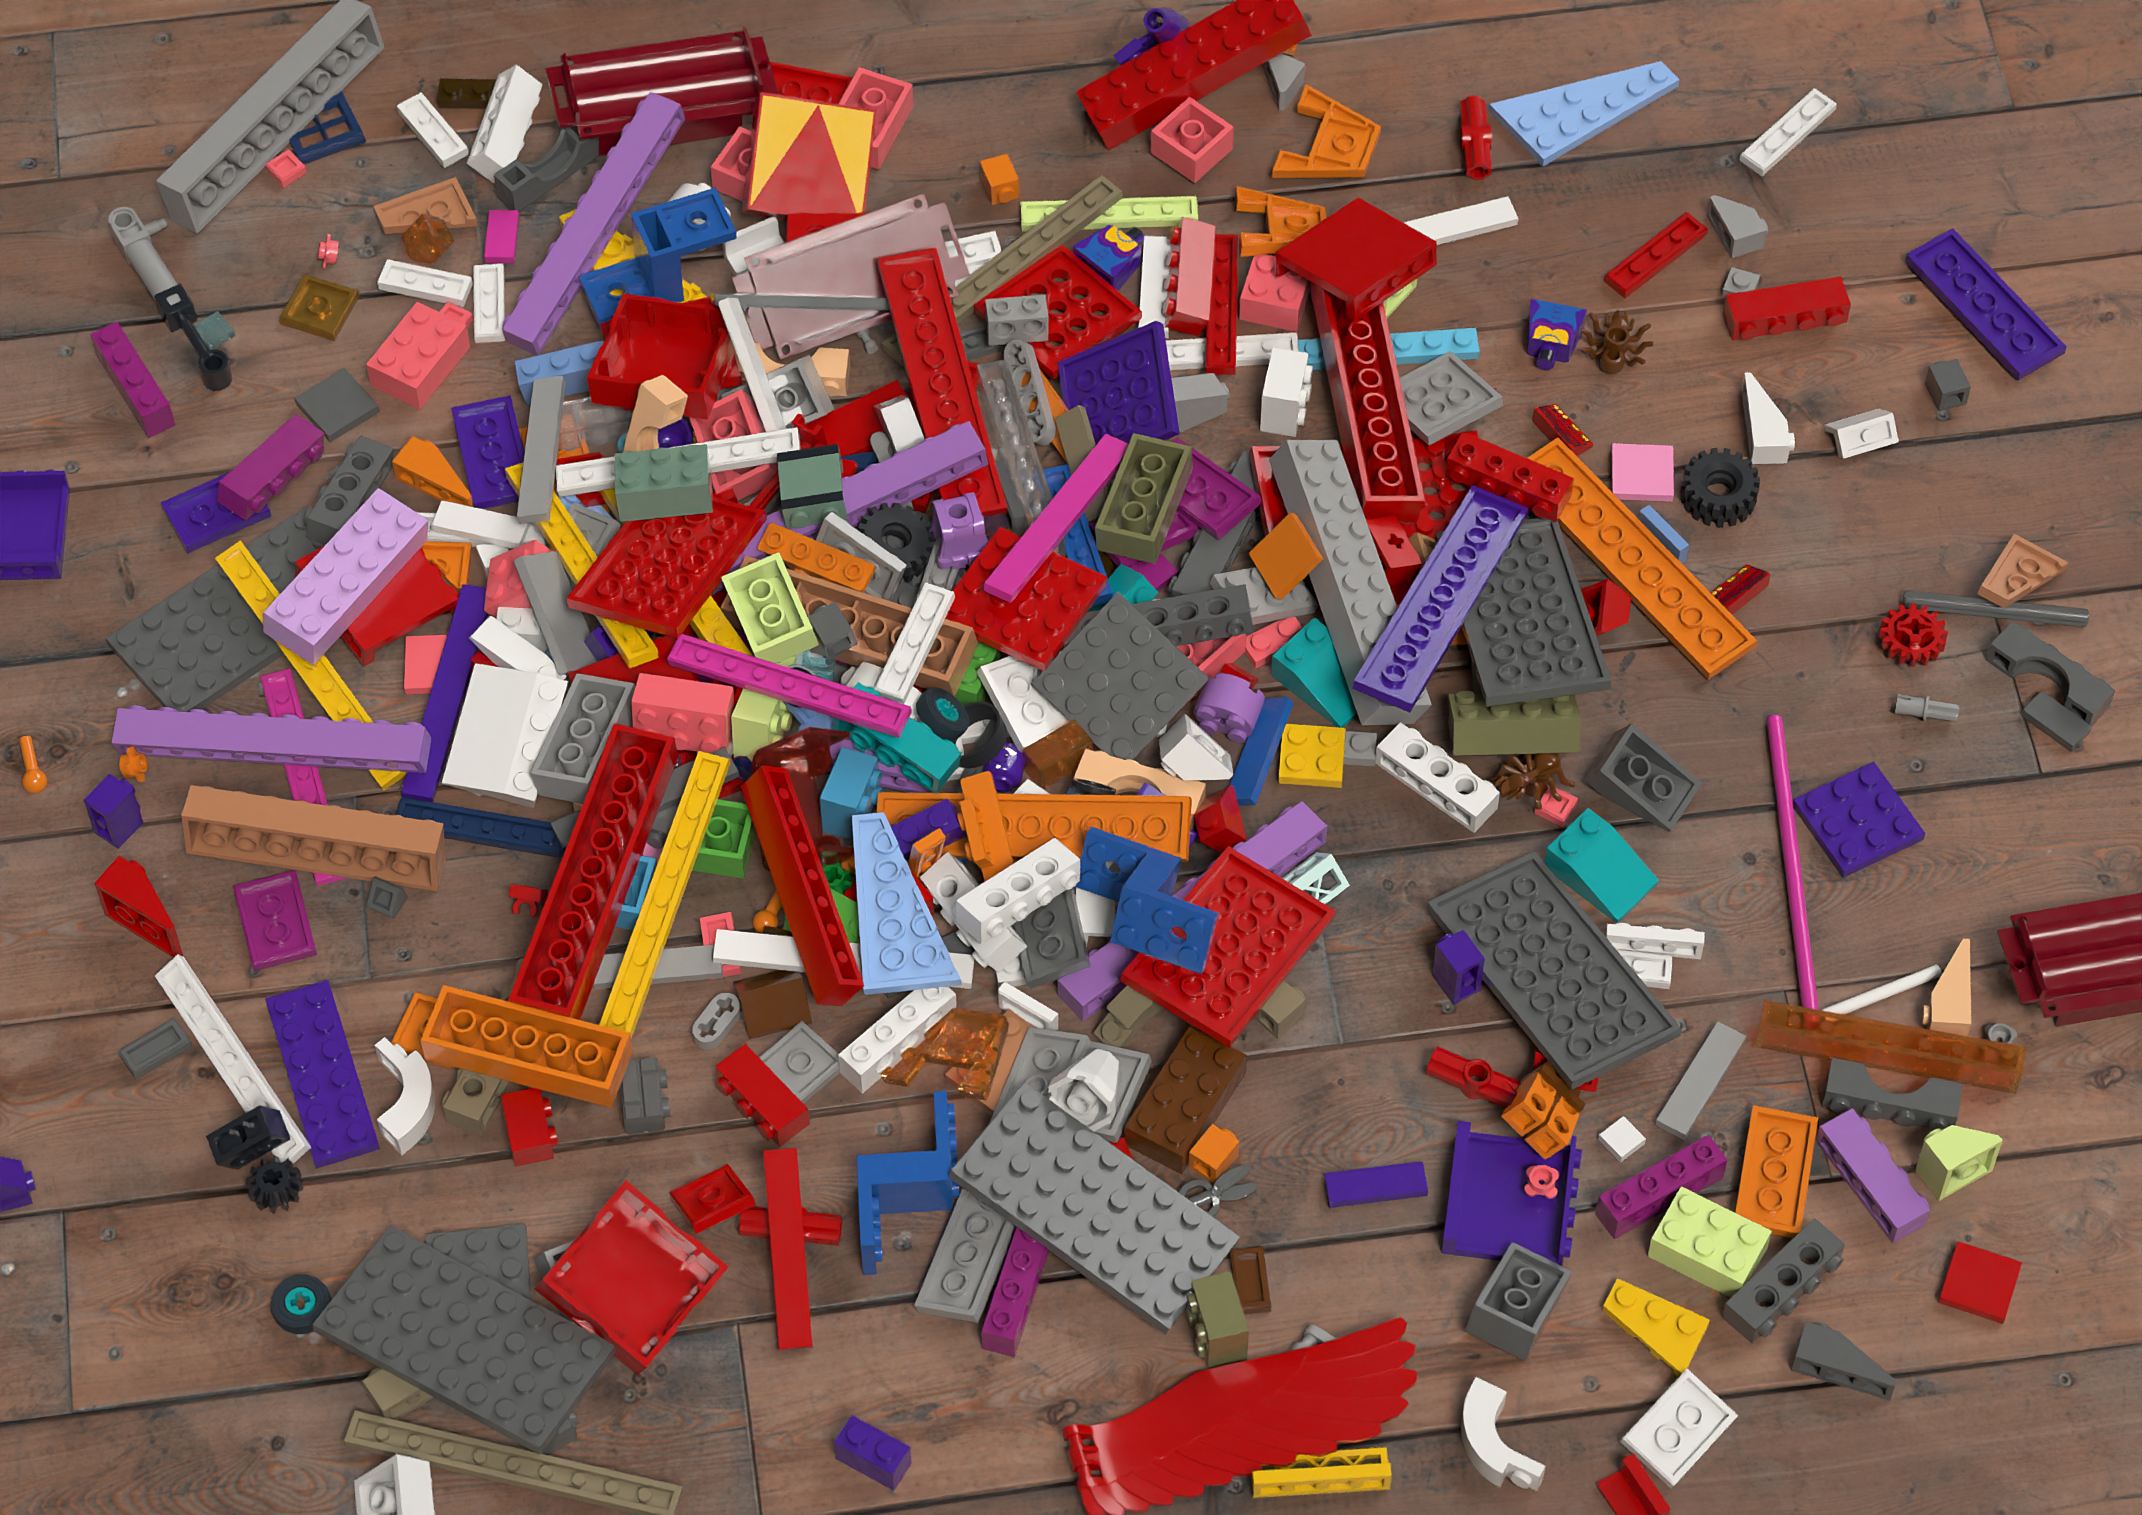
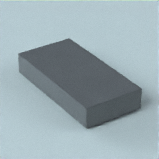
(2056, 721)
(154, 1049)

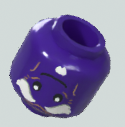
(1007, 768)

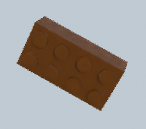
(1185, 1099)

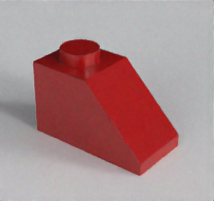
(1220, 820)

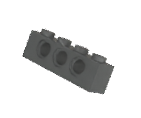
(350, 486)
(1811, 1243)

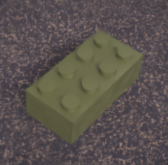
(1144, 498)
(1513, 728)

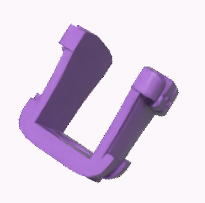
(960, 529)

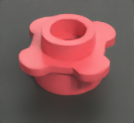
(328, 251)
(1544, 1173)

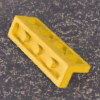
(1325, 1479)

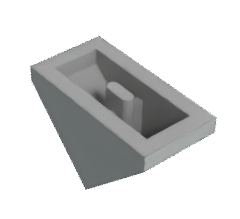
(1285, 78)

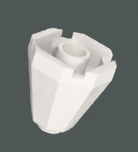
(1088, 1089)

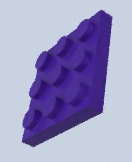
(1858, 819)

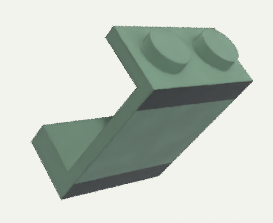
(811, 485)

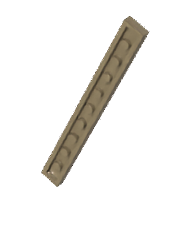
(1027, 250)
(513, 1466)

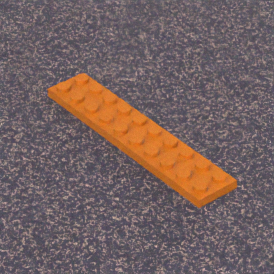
(1646, 568)
(1038, 818)

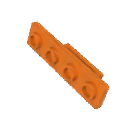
(816, 558)
(984, 825)

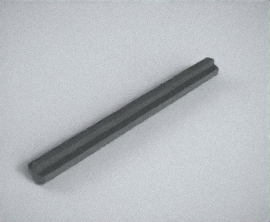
(1983, 607)

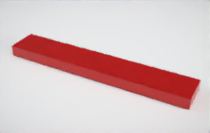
(1223, 307)
(788, 1249)

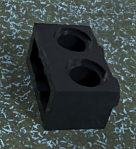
(248, 1137)

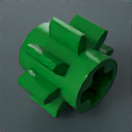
(837, 878)

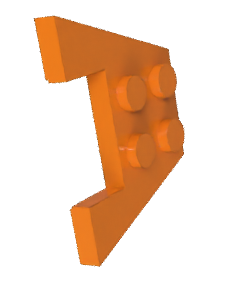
(1341, 145)
(1284, 219)

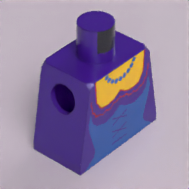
(1112, 253)
(1553, 332)

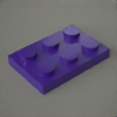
(201, 519)

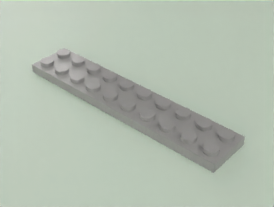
(977, 1234)

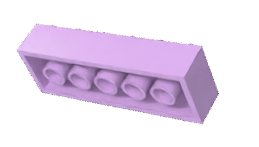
(345, 576)

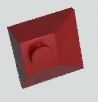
(1606, 605)

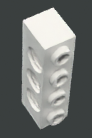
(1443, 792)
(952, 877)
(1018, 891)
(893, 1034)

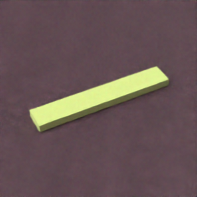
(1123, 214)

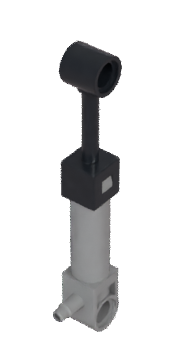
(171, 298)

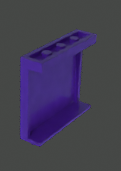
(33, 524)
(1489, 1200)

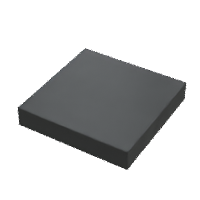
(337, 404)

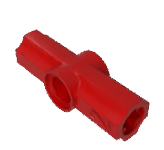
(1475, 137)
(1458, 1070)
(817, 1227)

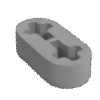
(711, 1017)

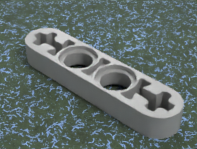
(1032, 390)

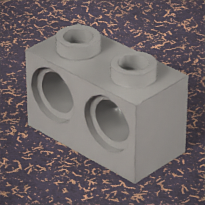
(1016, 319)

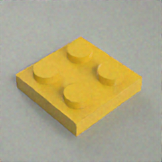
(1312, 755)

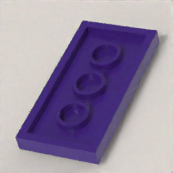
(488, 445)

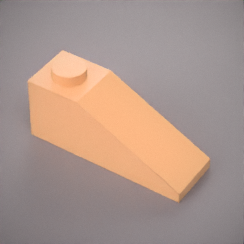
(1951, 998)

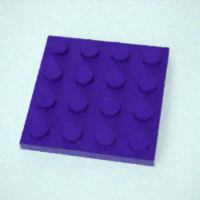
(1124, 385)

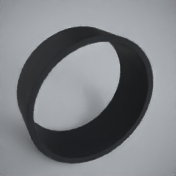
(984, 711)

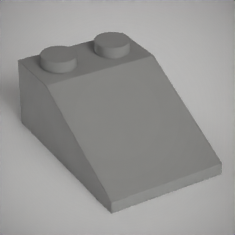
(796, 391)

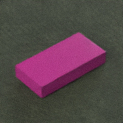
(501, 236)

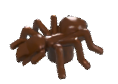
(1615, 343)
(1533, 778)

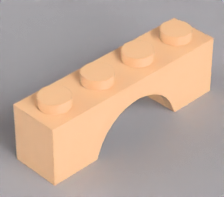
(830, 363)
(657, 406)
(1130, 776)

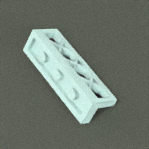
(1312, 872)

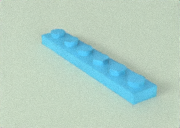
(1411, 346)

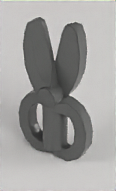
(1222, 1190)

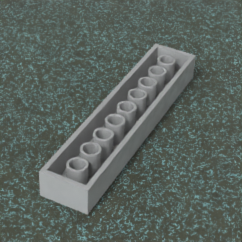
(263, 117)
(1350, 576)

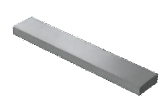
(541, 450)

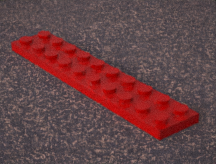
(938, 364)

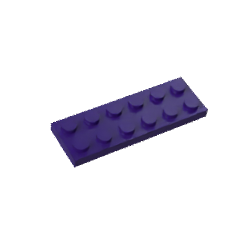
(1985, 304)
(322, 1074)

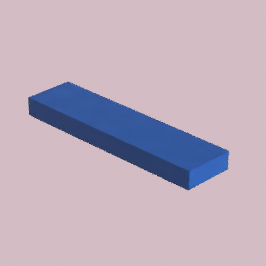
(1260, 750)

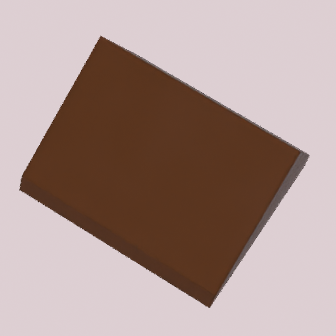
(772, 1002)

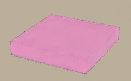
(1642, 472)

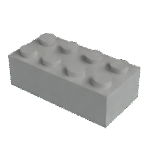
(579, 736)

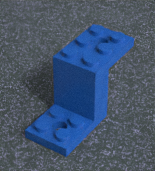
(659, 240)
(1146, 901)
(906, 1182)

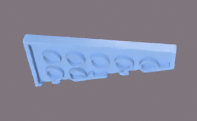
(1568, 115)
(896, 928)

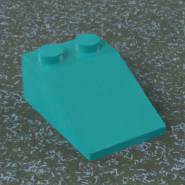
(1314, 674)
(1600, 866)

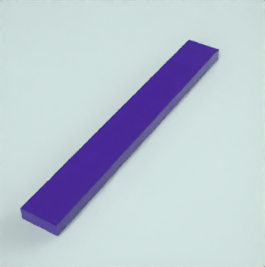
(448, 691)

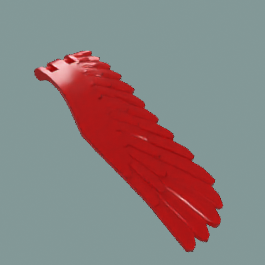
(1244, 1417)

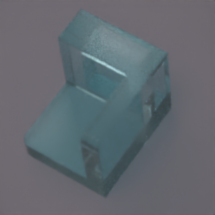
(820, 666)

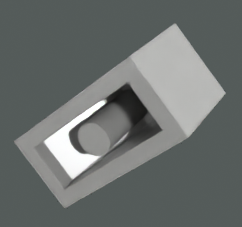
(1737, 226)

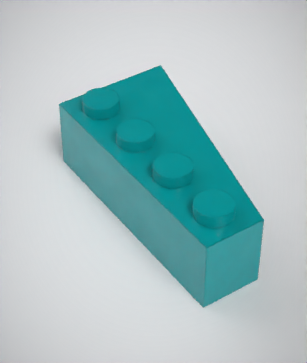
(917, 752)

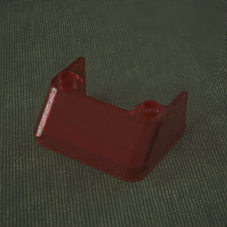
(806, 758)

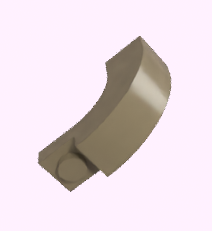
(1126, 1017)

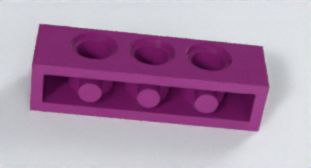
(1657, 1186)
(1014, 1294)

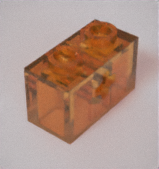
(1056, 754)

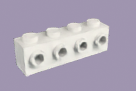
(505, 122)

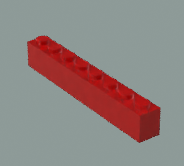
(802, 886)

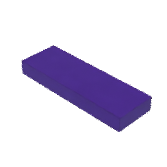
(1376, 1184)

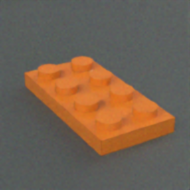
(1776, 1169)

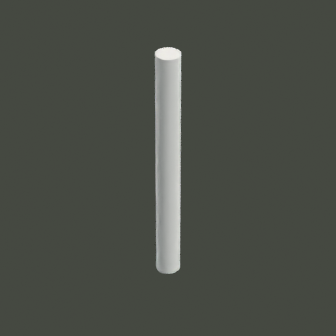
(1886, 990)

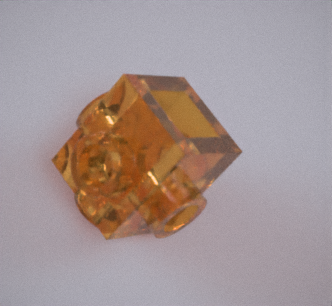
(427, 239)

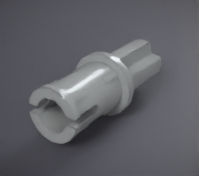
(1926, 708)

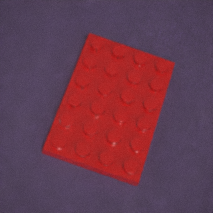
(666, 567)
(1255, 945)

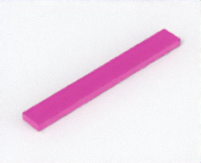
(1056, 519)
(790, 685)
(303, 780)

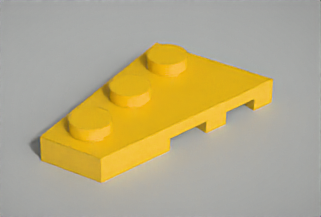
(1662, 1326)

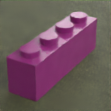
(132, 379)
(271, 467)

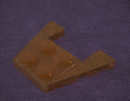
(957, 1040)

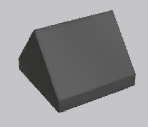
(386, 897)

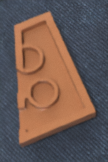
(440, 201)
(2019, 571)
(1013, 1042)

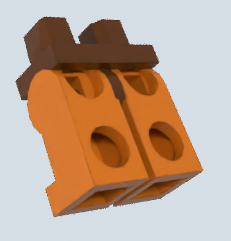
(1544, 1110)

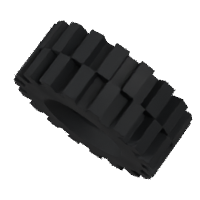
(1724, 470)
(906, 527)

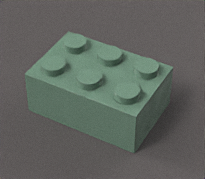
(663, 482)

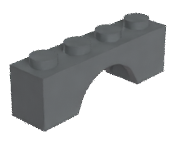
(522, 183)
(2021, 652)
(1929, 1107)

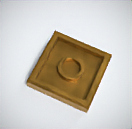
(319, 307)

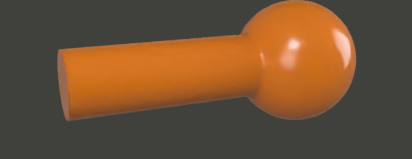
(34, 779)
(768, 916)

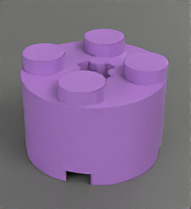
(1228, 707)

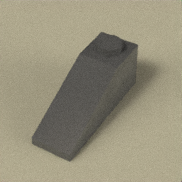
(1835, 1359)

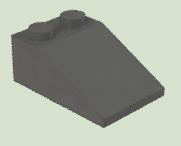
(1642, 778)
(1518, 1301)

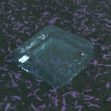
(214, 330)

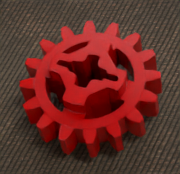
(1913, 634)

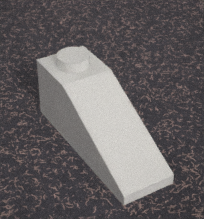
(1765, 425)
(511, 650)

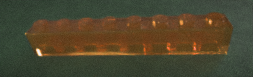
(1890, 1046)

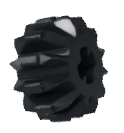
(262, 1180)

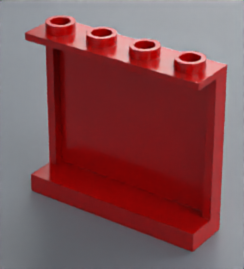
(1359, 256)
(404, 604)

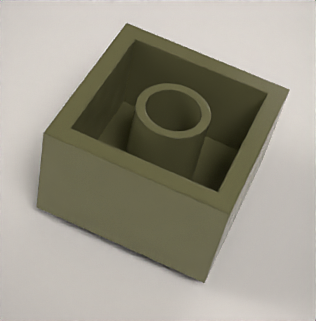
(1218, 1320)

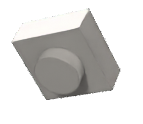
(1740, 281)
(1360, 748)

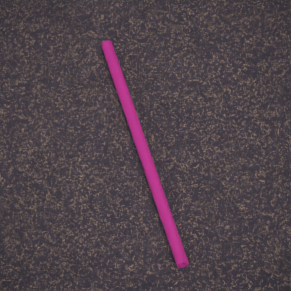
(1792, 862)

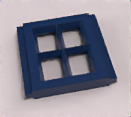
(329, 145)

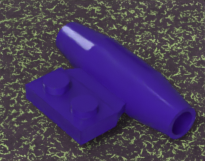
(1158, 31)

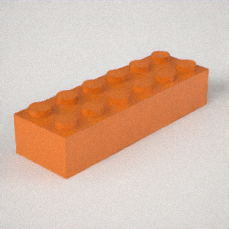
(527, 1046)

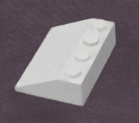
(503, 732)

